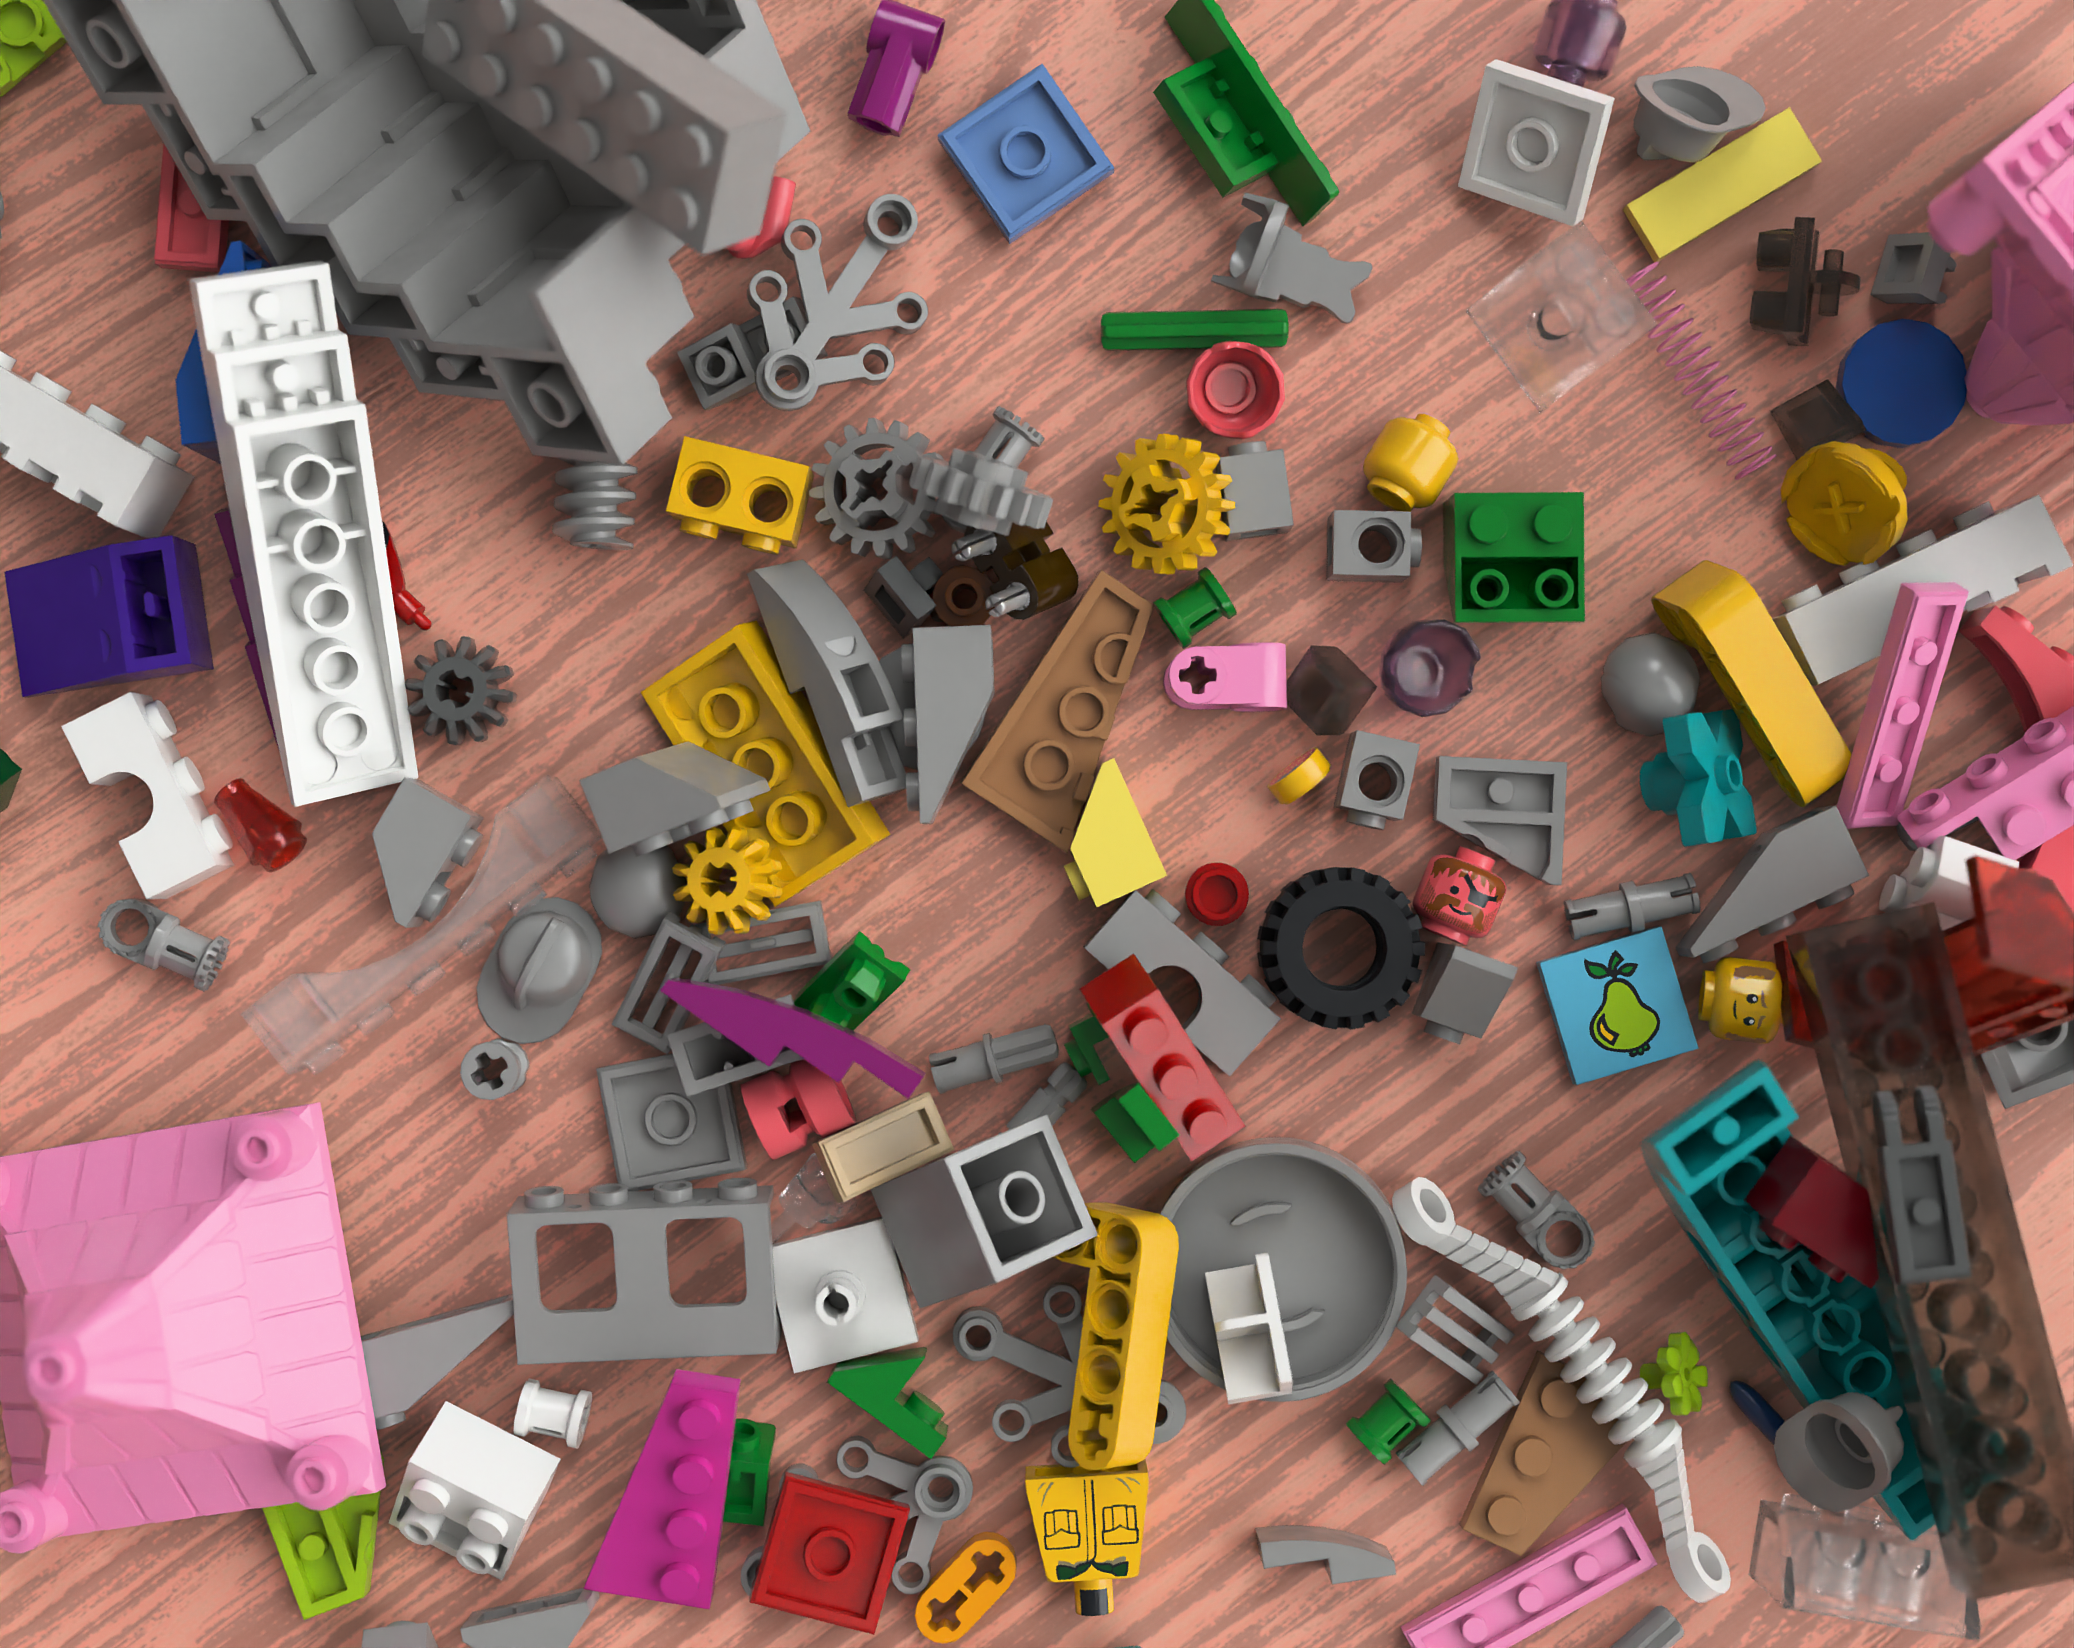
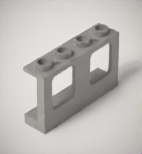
(645, 1317)

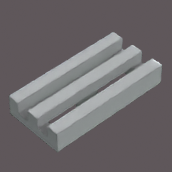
(817, 933)
(691, 939)
(1478, 1347)

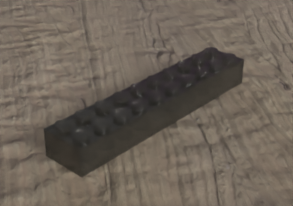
(1963, 1348)

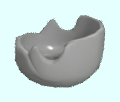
(1649, 681)
(635, 891)

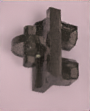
(1797, 253)

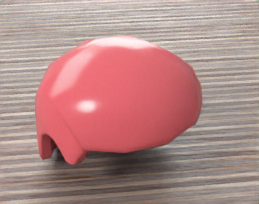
(1235, 389)

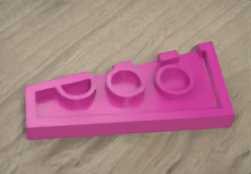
(673, 1507)

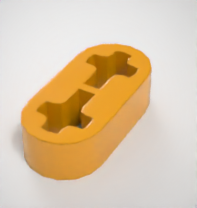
(976, 1597)

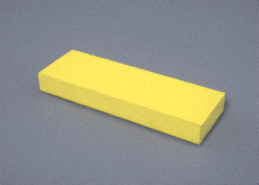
(1722, 185)

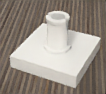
(1535, 142)
(841, 1295)

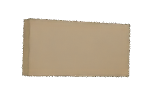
(882, 1147)

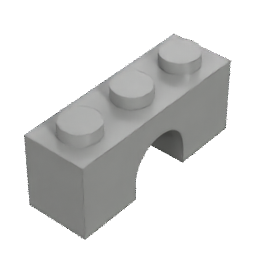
(1228, 1014)

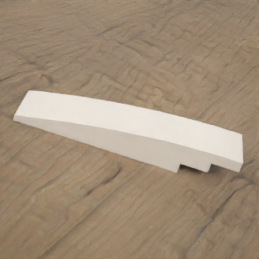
(306, 527)

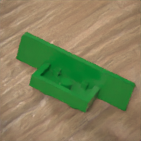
(1235, 116)

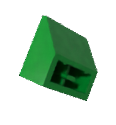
(1515, 557)

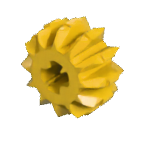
(703, 880)

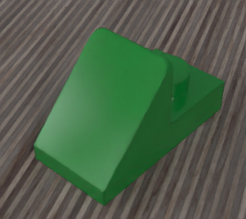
(876, 1387)

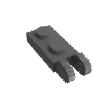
(1920, 1192)

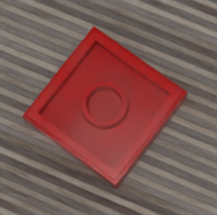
(829, 1553)

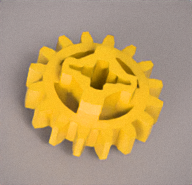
(1185, 519)

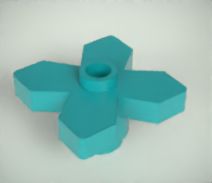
(1701, 778)

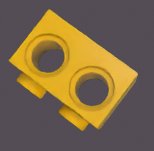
(745, 479)

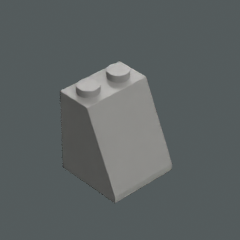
(984, 1212)

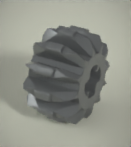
(438, 680)

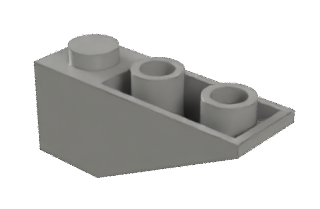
(951, 698)
(1780, 873)

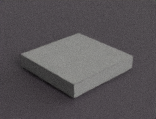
(663, 1133)

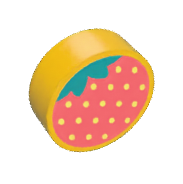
(1299, 776)

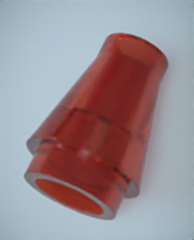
(261, 827)

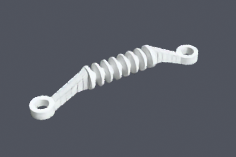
(1534, 1291)

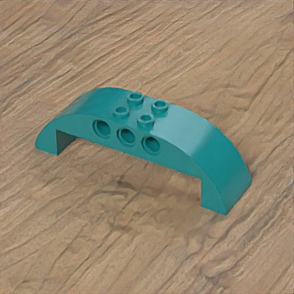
(1811, 1328)

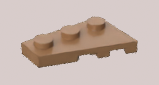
(1539, 1460)

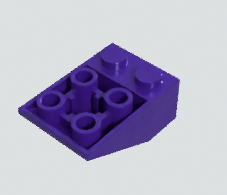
(109, 616)

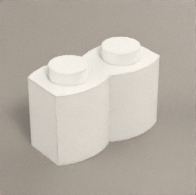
(1939, 877)

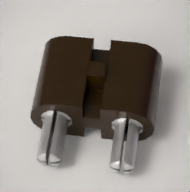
(1026, 569)

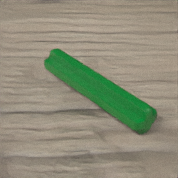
(1193, 329)

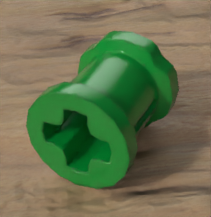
(1195, 607)
(1388, 1421)

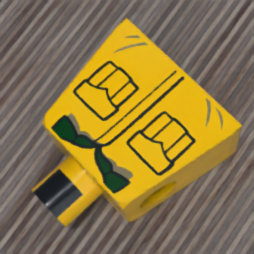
(1089, 1527)

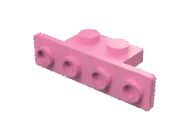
(2016, 794)

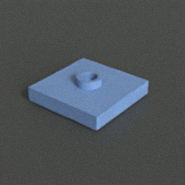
(1025, 153)

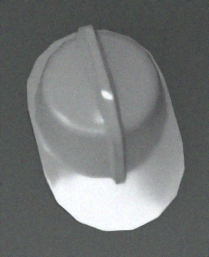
(1691, 111)
(539, 971)
(1840, 1450)

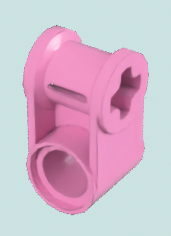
(1240, 676)

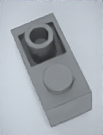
(419, 847)

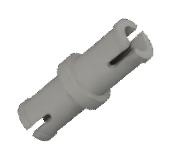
(1632, 906)
(1457, 1427)

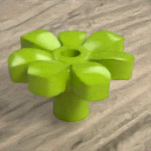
(1677, 1374)

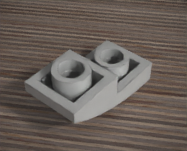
(726, 360)

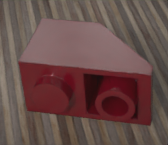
(1821, 1208)

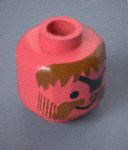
(1459, 896)

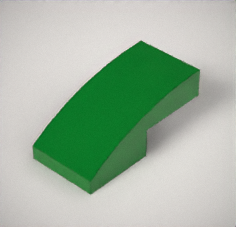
(1135, 1121)

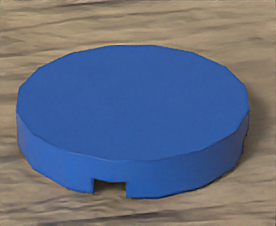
(1903, 382)

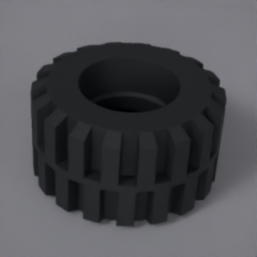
(1395, 957)

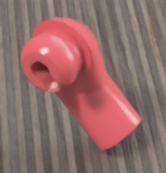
(774, 222)

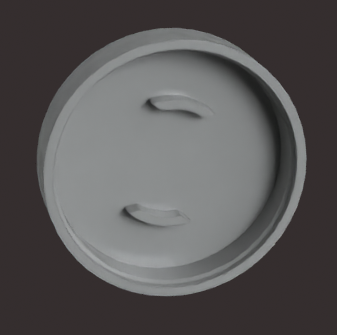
(1329, 1251)

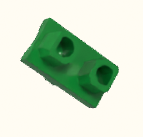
(852, 983)

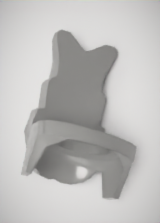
(1276, 264)

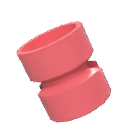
(821, 1100)

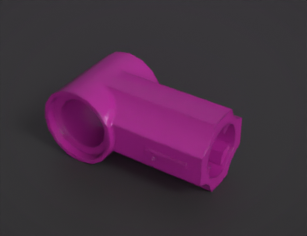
(899, 50)

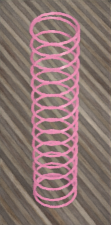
(1634, 278)

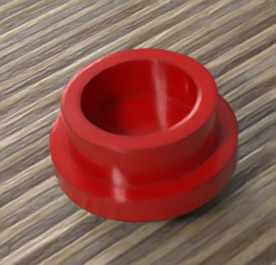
(1216, 894)

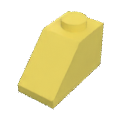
(1111, 843)

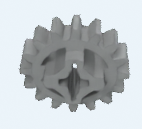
(980, 491)
(861, 505)

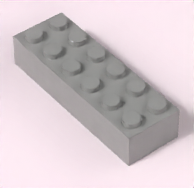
(620, 106)

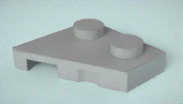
(1506, 809)

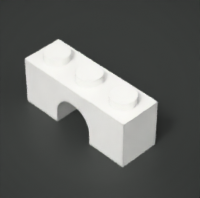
(181, 838)

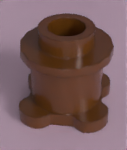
(951, 582)

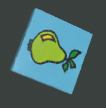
(1617, 1005)

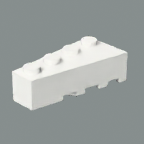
(87, 454)
(1984, 555)

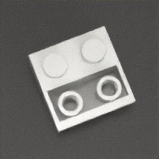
(472, 1491)

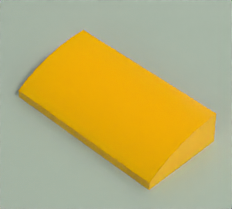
(740, 708)

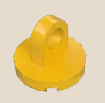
(1846, 502)

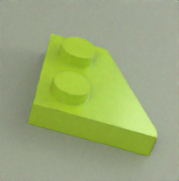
(327, 1550)

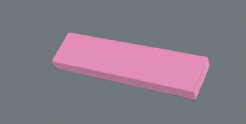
(1900, 703)
(1538, 1587)

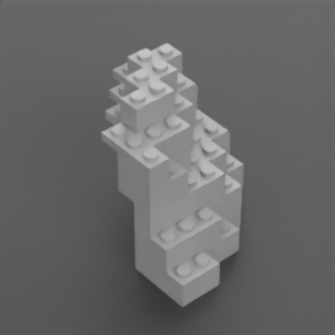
(428, 203)

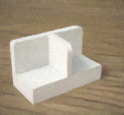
(1249, 1331)

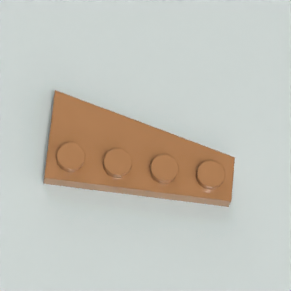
(1053, 732)

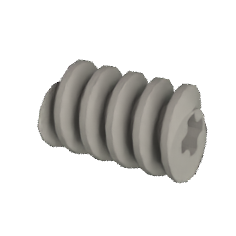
(593, 504)

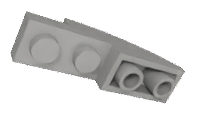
(846, 686)

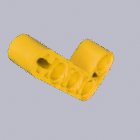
(1758, 675)
(1109, 1413)

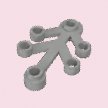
(830, 313)
(1051, 1367)
(909, 1477)

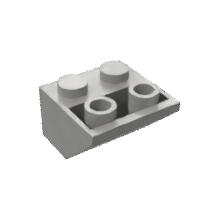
(668, 796)

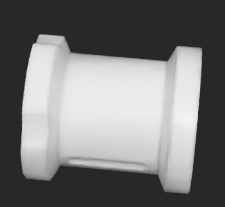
(552, 1413)

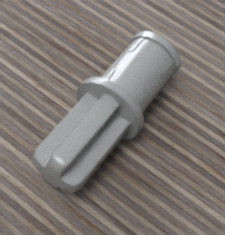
(993, 1057)

